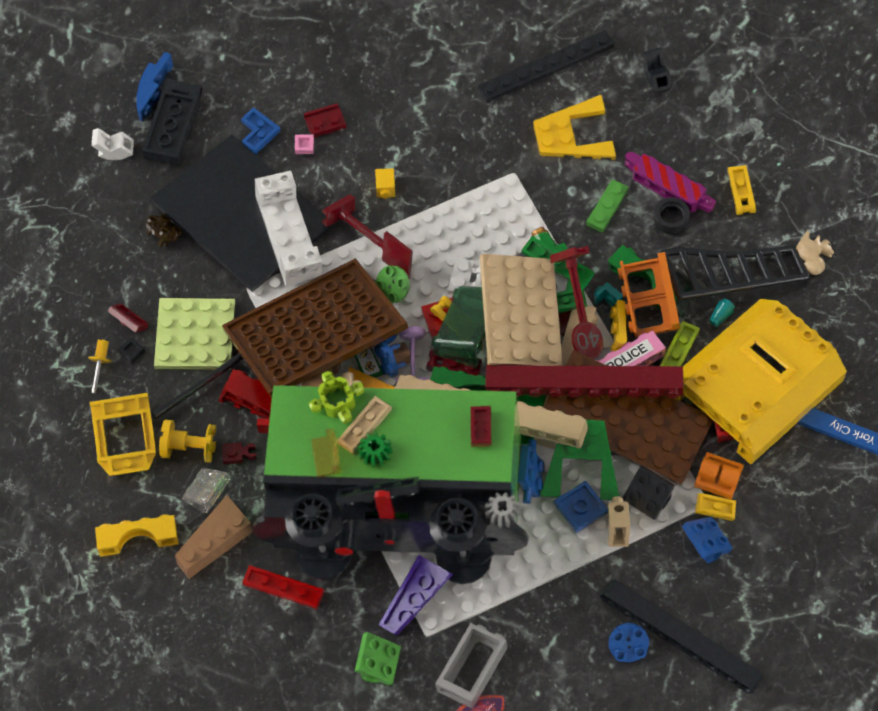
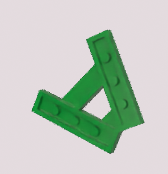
(565, 299)

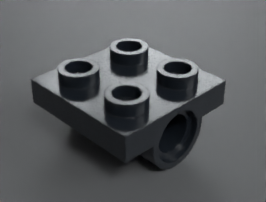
(648, 492)

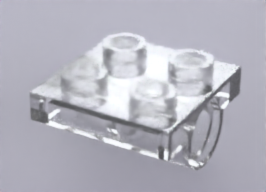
(206, 489)

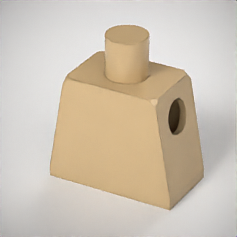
(618, 517)

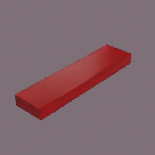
(283, 587)

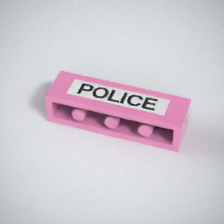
(640, 352)

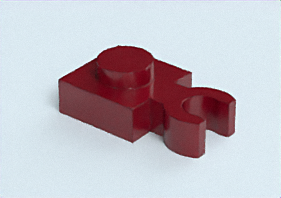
(234, 452)

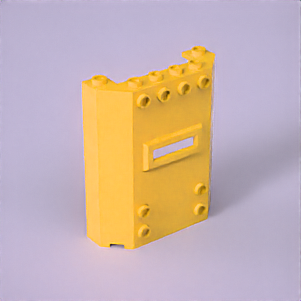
(747, 392)

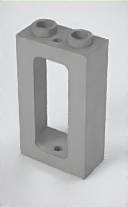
(472, 636)

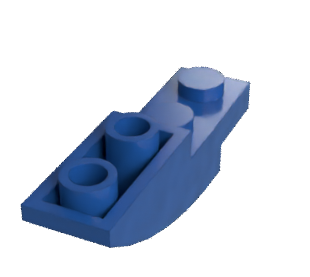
(149, 88)

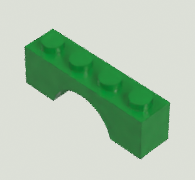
(629, 256)

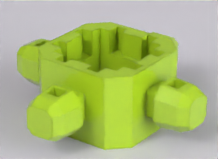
(330, 385)

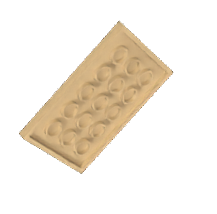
(520, 311)

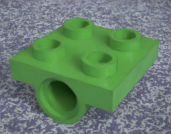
(377, 659)

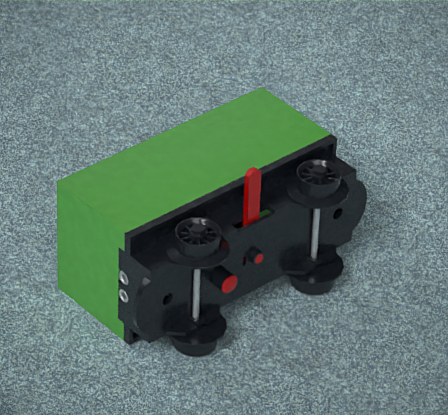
(428, 441)

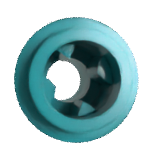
(721, 312)

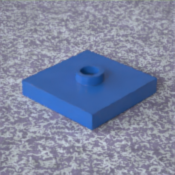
(580, 506)

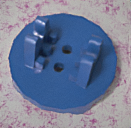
(389, 364)
(619, 644)

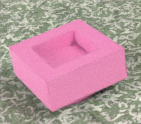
(304, 144)

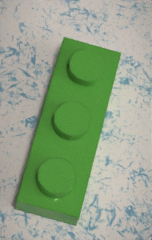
(607, 205)

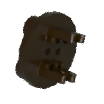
(162, 228)

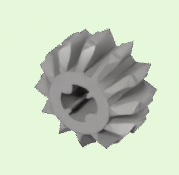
(502, 516)

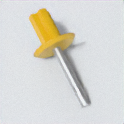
(100, 357)

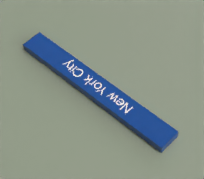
(841, 430)

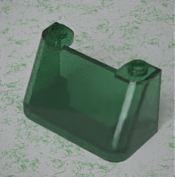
(462, 328)

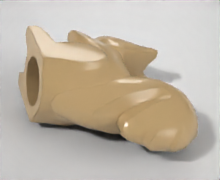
(810, 250)

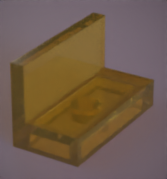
(326, 454)

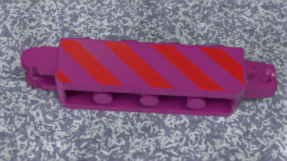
(667, 182)

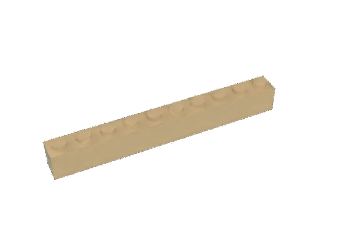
(533, 421)

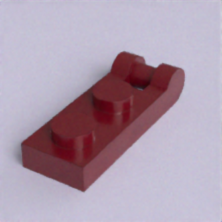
(451, 365)

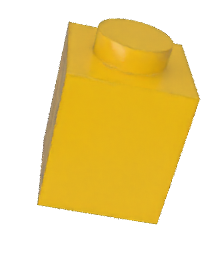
(385, 183)

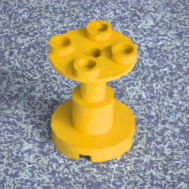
(181, 440)

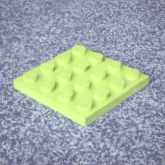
(192, 333)

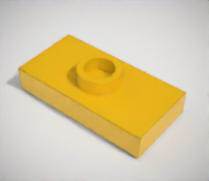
(715, 506)

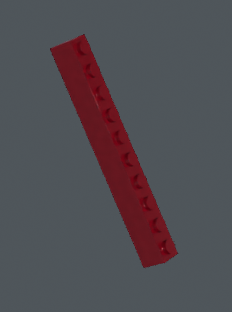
(586, 380)

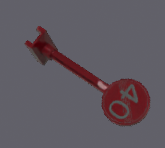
(585, 336)

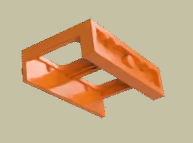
(661, 295)

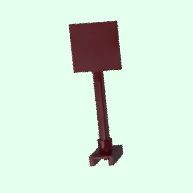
(393, 252)

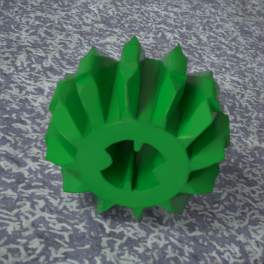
(367, 448)

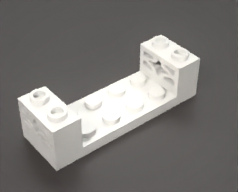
(287, 229)

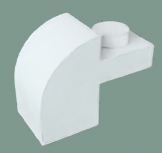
(112, 147)

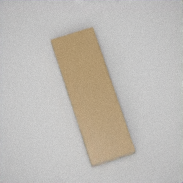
(364, 423)

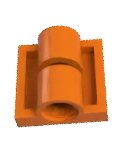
(718, 475)

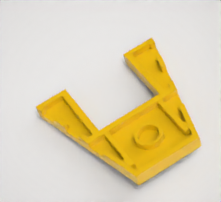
(556, 135)

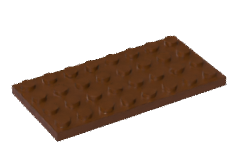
(642, 429)

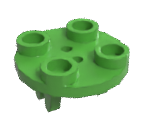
(399, 288)

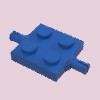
(530, 472)

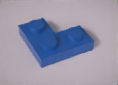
(262, 130)

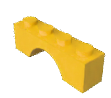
(113, 537)

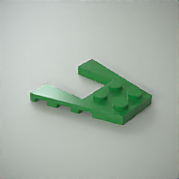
(593, 448)

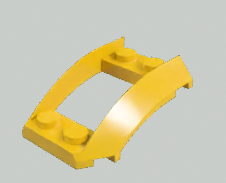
(118, 408)

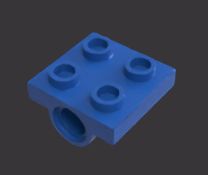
(707, 538)

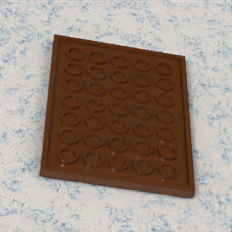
(314, 326)

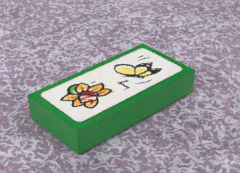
(368, 363)

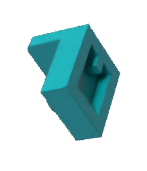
(608, 293)

